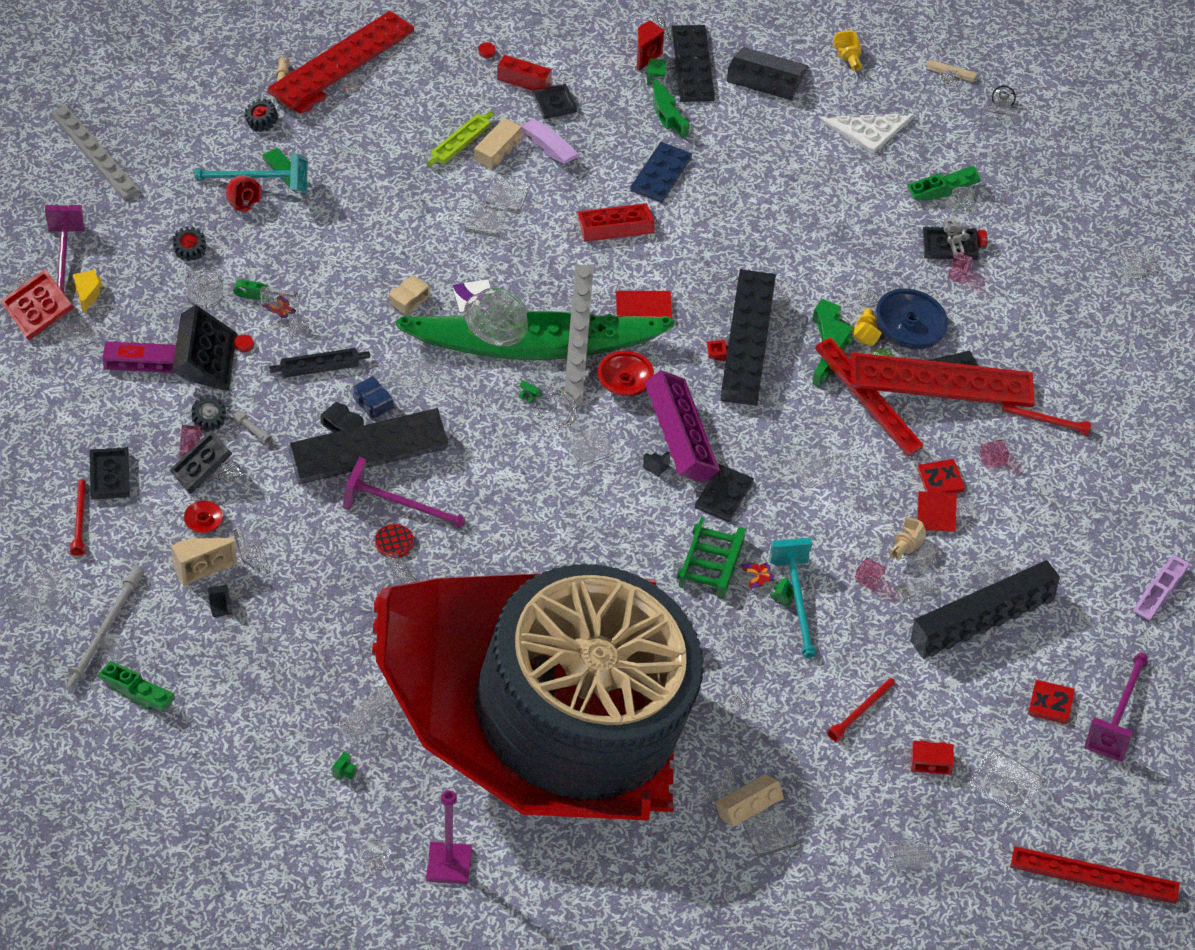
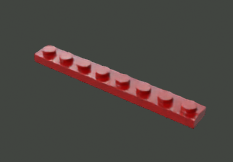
(870, 399)
(1095, 875)

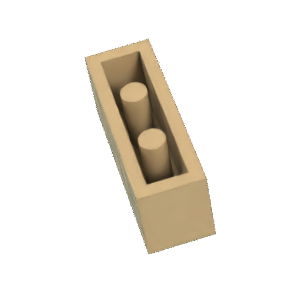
(498, 143)
(749, 800)

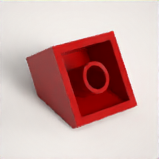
(649, 43)

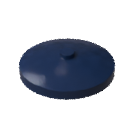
(911, 318)

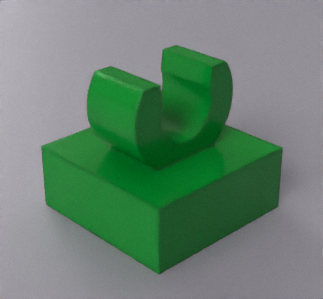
(529, 389)
(783, 592)
(344, 767)

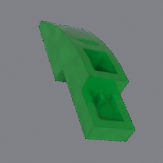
(667, 113)
(939, 187)
(135, 688)

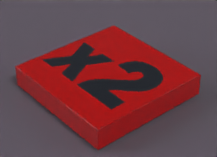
(941, 477)
(1051, 701)

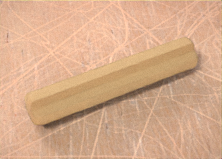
(961, 73)

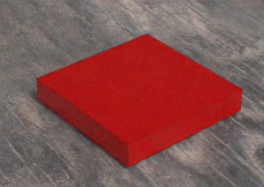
(937, 511)

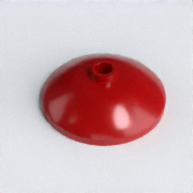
(625, 366)

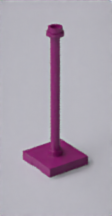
(64, 220)
(356, 484)
(1108, 737)
(449, 860)

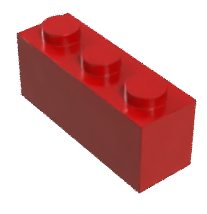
(523, 73)

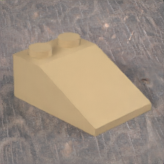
(202, 557)

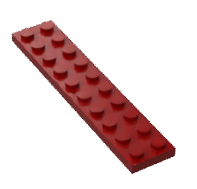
(340, 60)
(941, 379)

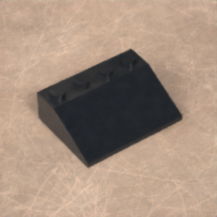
(766, 73)
(204, 349)

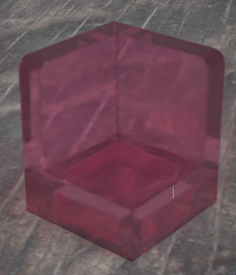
(960, 267)
(994, 454)
(869, 573)

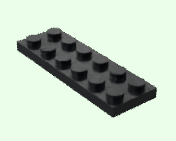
(692, 63)

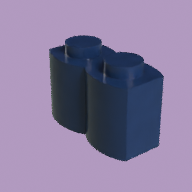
(373, 397)

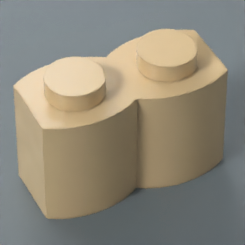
(409, 294)

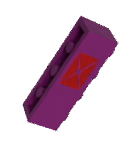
(138, 356)

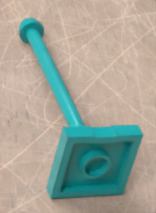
(297, 174)
(791, 553)

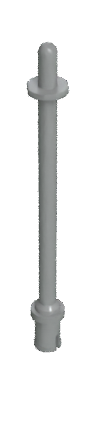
(130, 584)

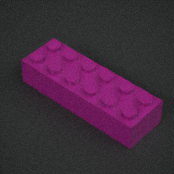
(682, 426)

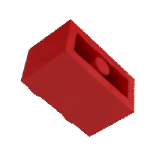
(932, 757)

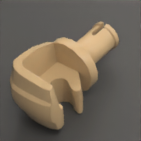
(910, 540)

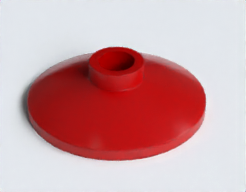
(203, 510)

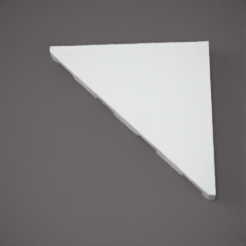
(868, 130)

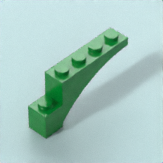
(828, 320)

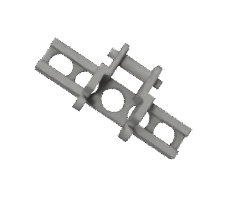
(957, 238)

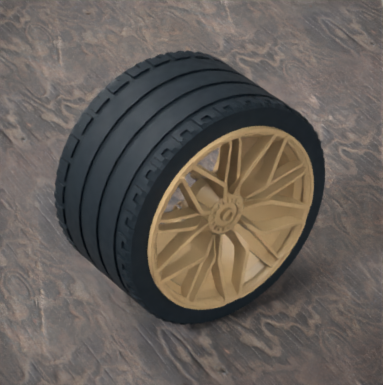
(607, 636)

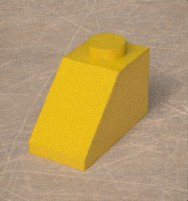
(87, 288)

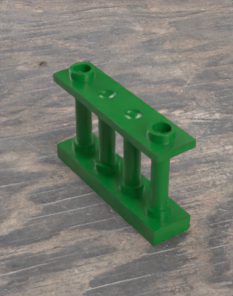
(725, 569)

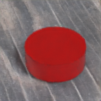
(486, 50)
(982, 238)
(244, 343)

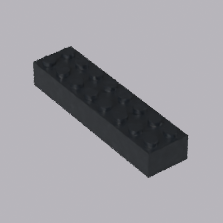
(748, 337)
(376, 442)
(984, 609)

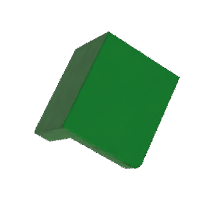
(656, 68)

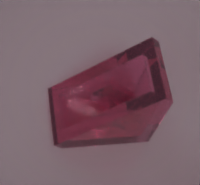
(189, 438)

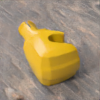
(866, 328)

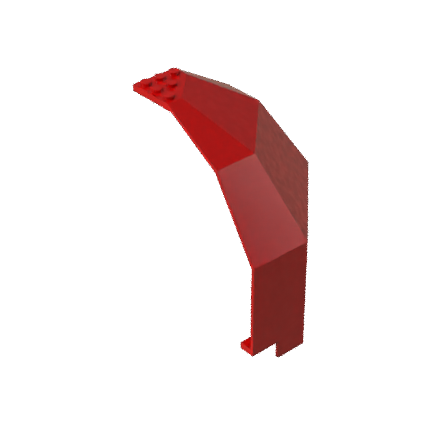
(432, 654)

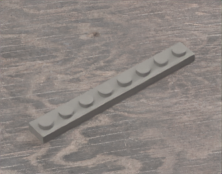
(95, 153)
(579, 332)

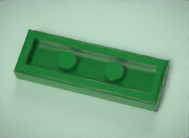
(278, 161)

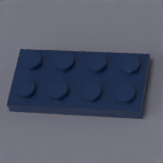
(661, 172)

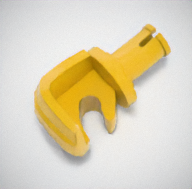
(848, 48)

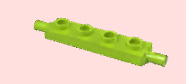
(460, 139)

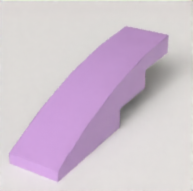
(550, 141)
(1161, 587)

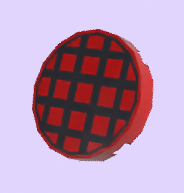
(394, 539)

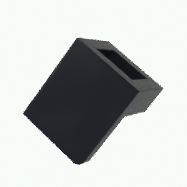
(655, 463)
(219, 601)

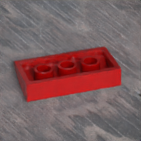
(616, 222)

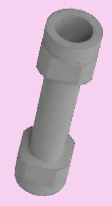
(241, 419)

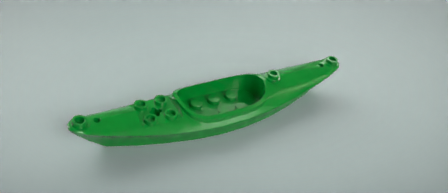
(545, 338)

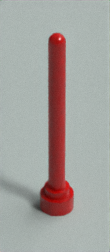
(1081, 427)
(77, 546)
(837, 731)

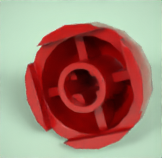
(242, 190)

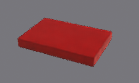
(643, 303)

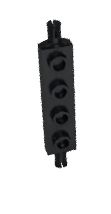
(319, 362)

